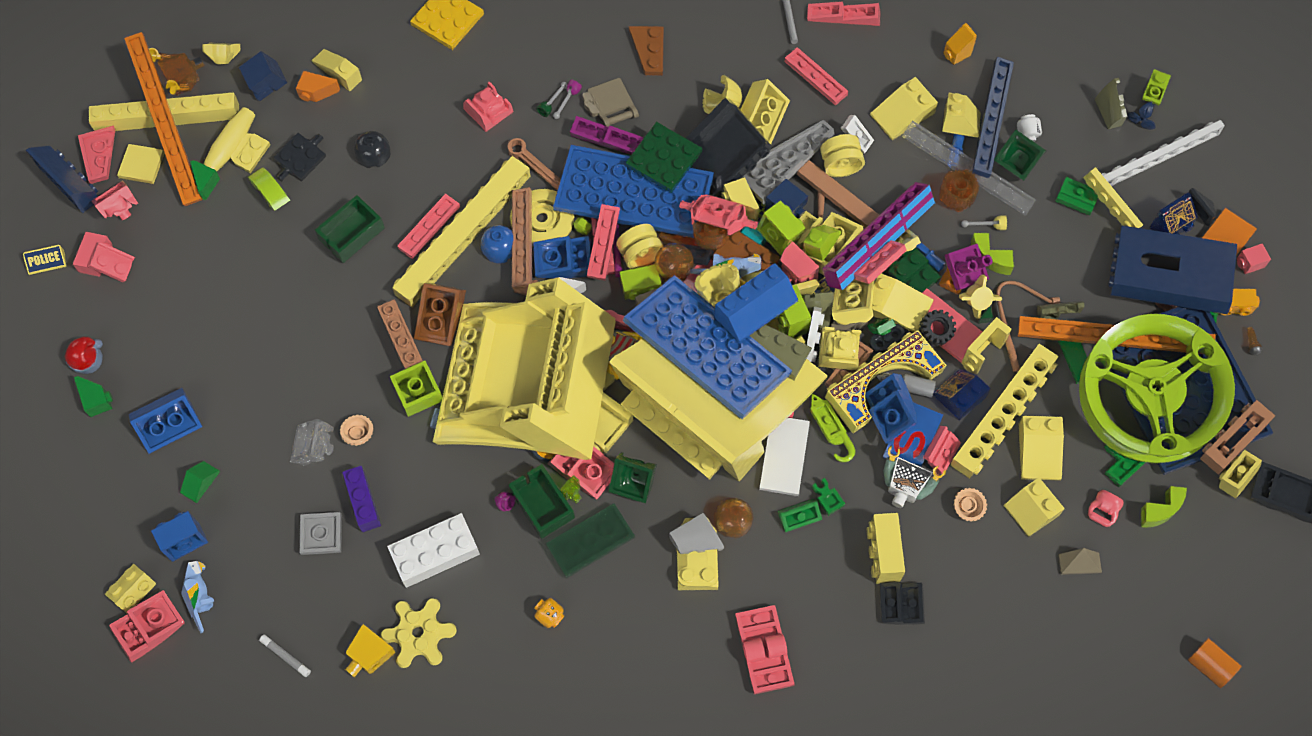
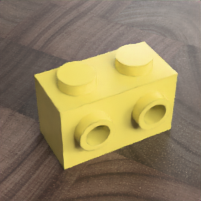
(1240, 473)

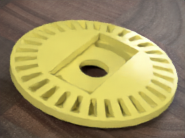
(558, 223)

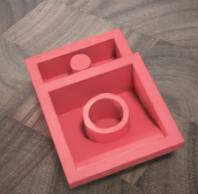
(593, 473)
(146, 625)

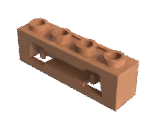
(399, 334)
(1257, 414)

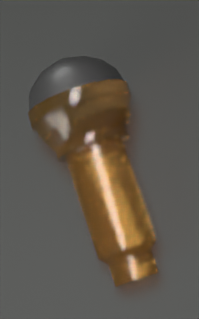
(1254, 347)

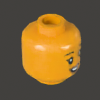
(549, 612)

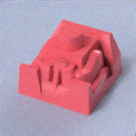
(488, 107)
(115, 201)
(798, 265)

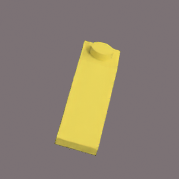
(338, 68)

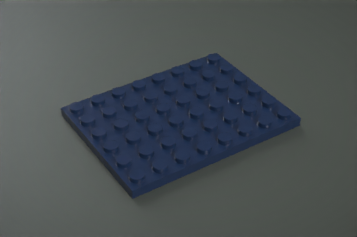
(1199, 391)

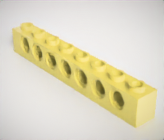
(963, 460)

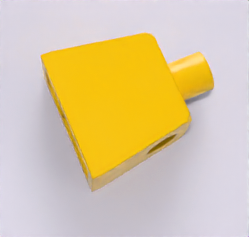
(367, 652)

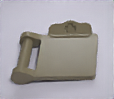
(608, 99)

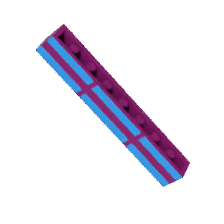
(876, 235)

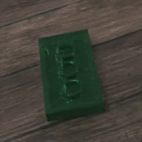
(590, 540)

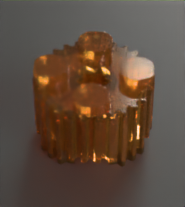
(959, 189)

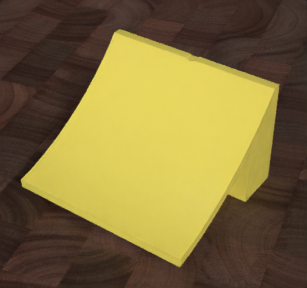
(528, 373)
(695, 420)

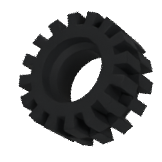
(940, 317)

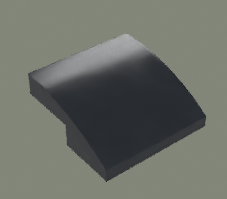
(902, 603)

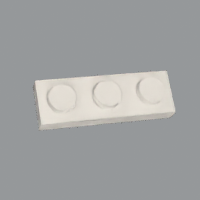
(814, 336)

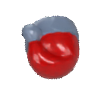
(84, 355)

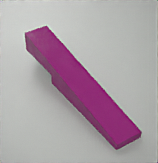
(605, 136)

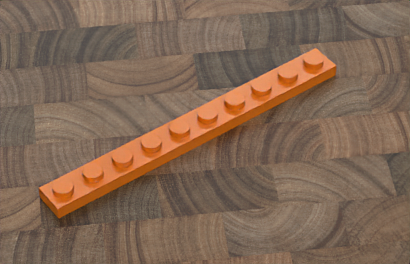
(163, 119)
(1090, 333)

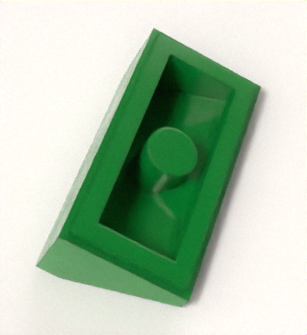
(799, 515)

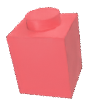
(1253, 259)

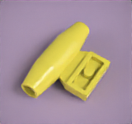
(237, 144)

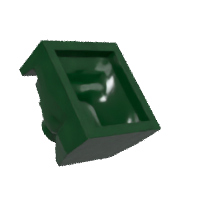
(1020, 155)
(632, 478)

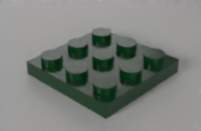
(664, 157)

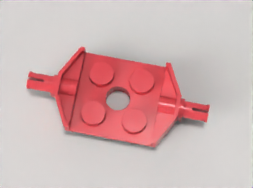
(731, 216)

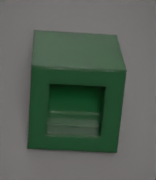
(987, 317)

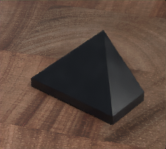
(1203, 206)

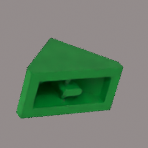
(205, 178)
(198, 480)

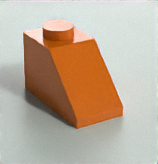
(316, 87)

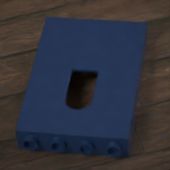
(1203, 276)

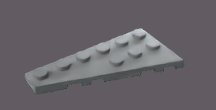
(786, 160)

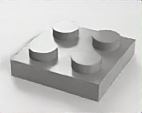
(320, 533)

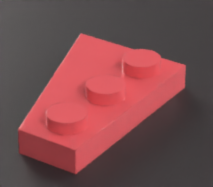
(97, 153)

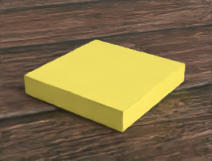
(141, 164)

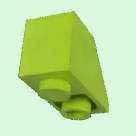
(1156, 87)

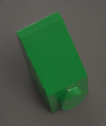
(93, 397)

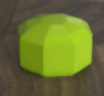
(582, 226)

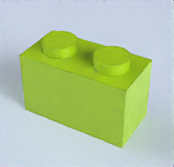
(639, 281)

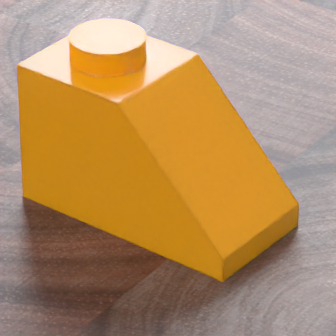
(960, 44)

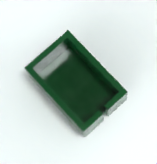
(350, 228)
(542, 501)

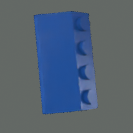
(756, 303)

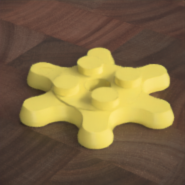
(427, 643)

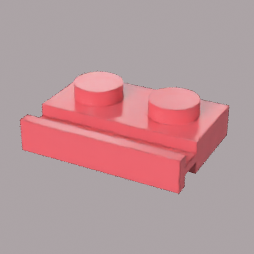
(111, 262)
(942, 449)

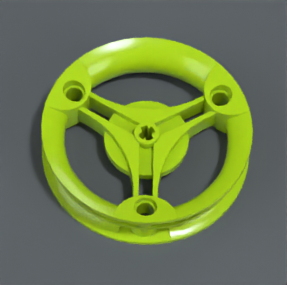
(1165, 377)

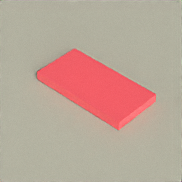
(965, 331)

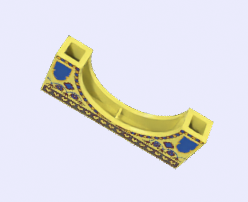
(910, 354)

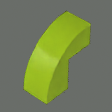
(269, 188)
(1001, 259)
(1157, 514)

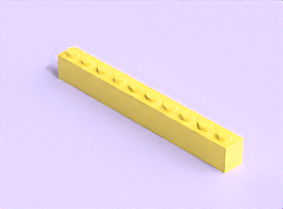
(461, 231)

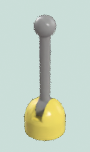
(999, 222)

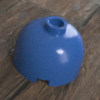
(497, 244)

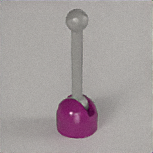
(572, 88)

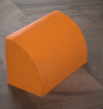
(1214, 663)

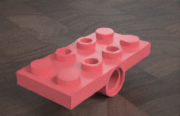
(764, 649)

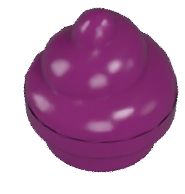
(505, 501)

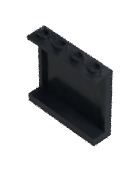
(728, 145)

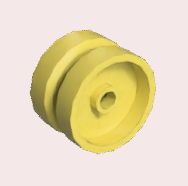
(842, 155)
(639, 245)

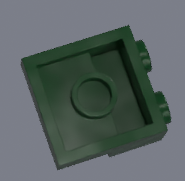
(914, 271)

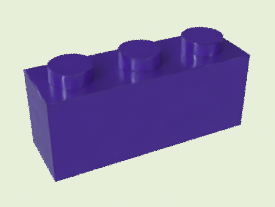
(361, 498)

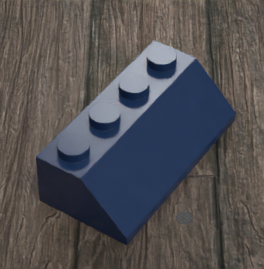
(64, 177)

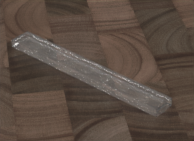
(958, 160)

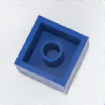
(179, 536)

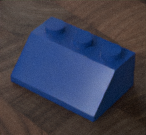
(165, 420)

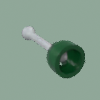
(545, 107)

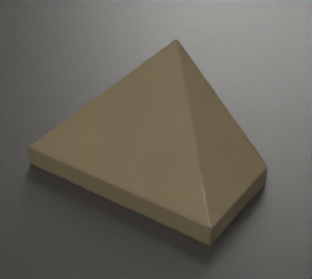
(1080, 562)

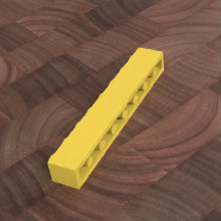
(184, 111)

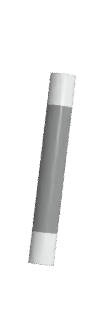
(285, 655)

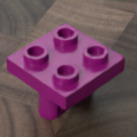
(967, 266)

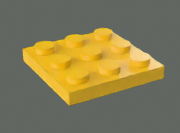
(447, 20)

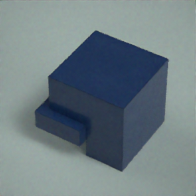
(262, 75)
(790, 196)

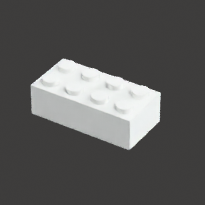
(433, 550)

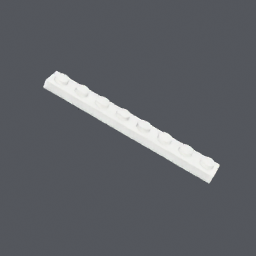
(1163, 153)

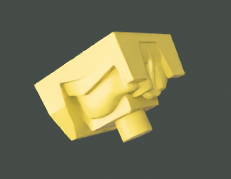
(839, 349)

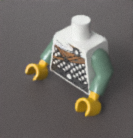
(908, 480)

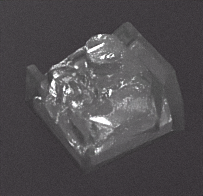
(311, 442)

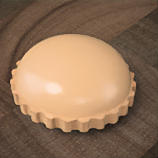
(356, 430)
(970, 504)

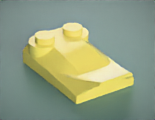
(853, 303)
(697, 569)

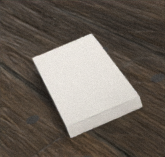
(785, 457)

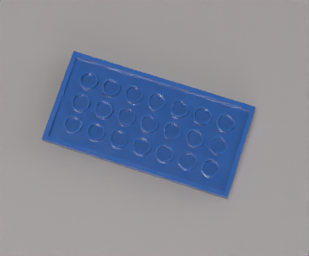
(602, 177)
(691, 337)

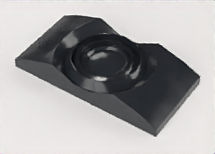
(1283, 491)

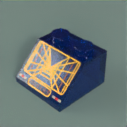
(1176, 216)
(962, 393)

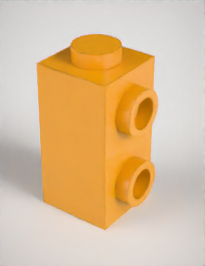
(1243, 302)

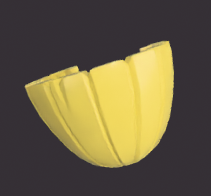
(731, 91)
(717, 282)

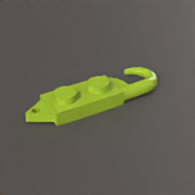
(831, 426)

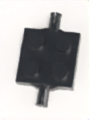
(299, 157)

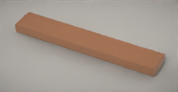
(837, 194)
(521, 238)

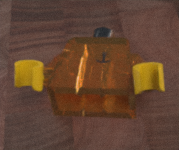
(178, 70)

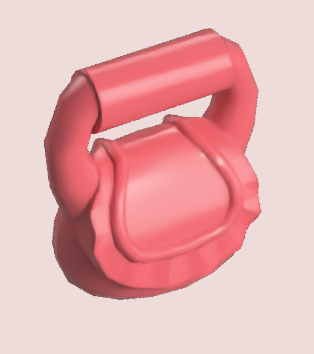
(1108, 503)

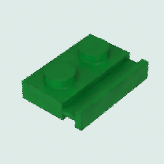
(1077, 196)

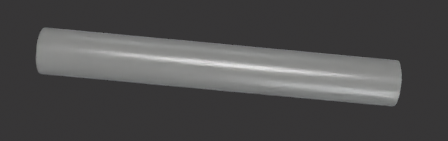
(790, 21)

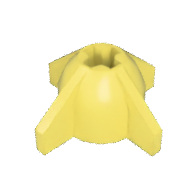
(221, 52)
(979, 296)

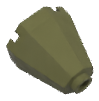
(823, 301)

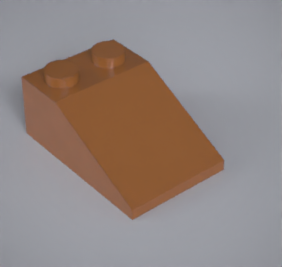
(439, 313)

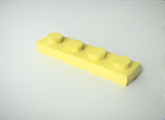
(1111, 199)

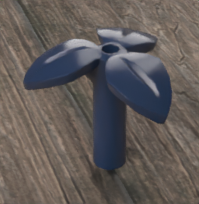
(1145, 112)

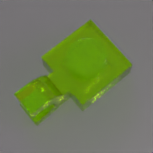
(571, 489)

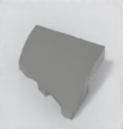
(696, 536)

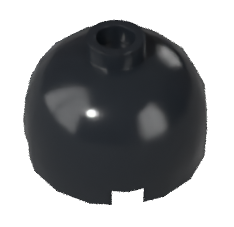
(372, 149)

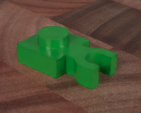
(882, 326)
(828, 499)

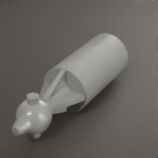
(915, 384)

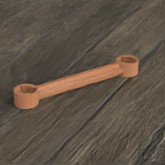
(533, 162)

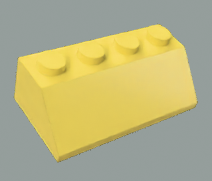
(765, 107)

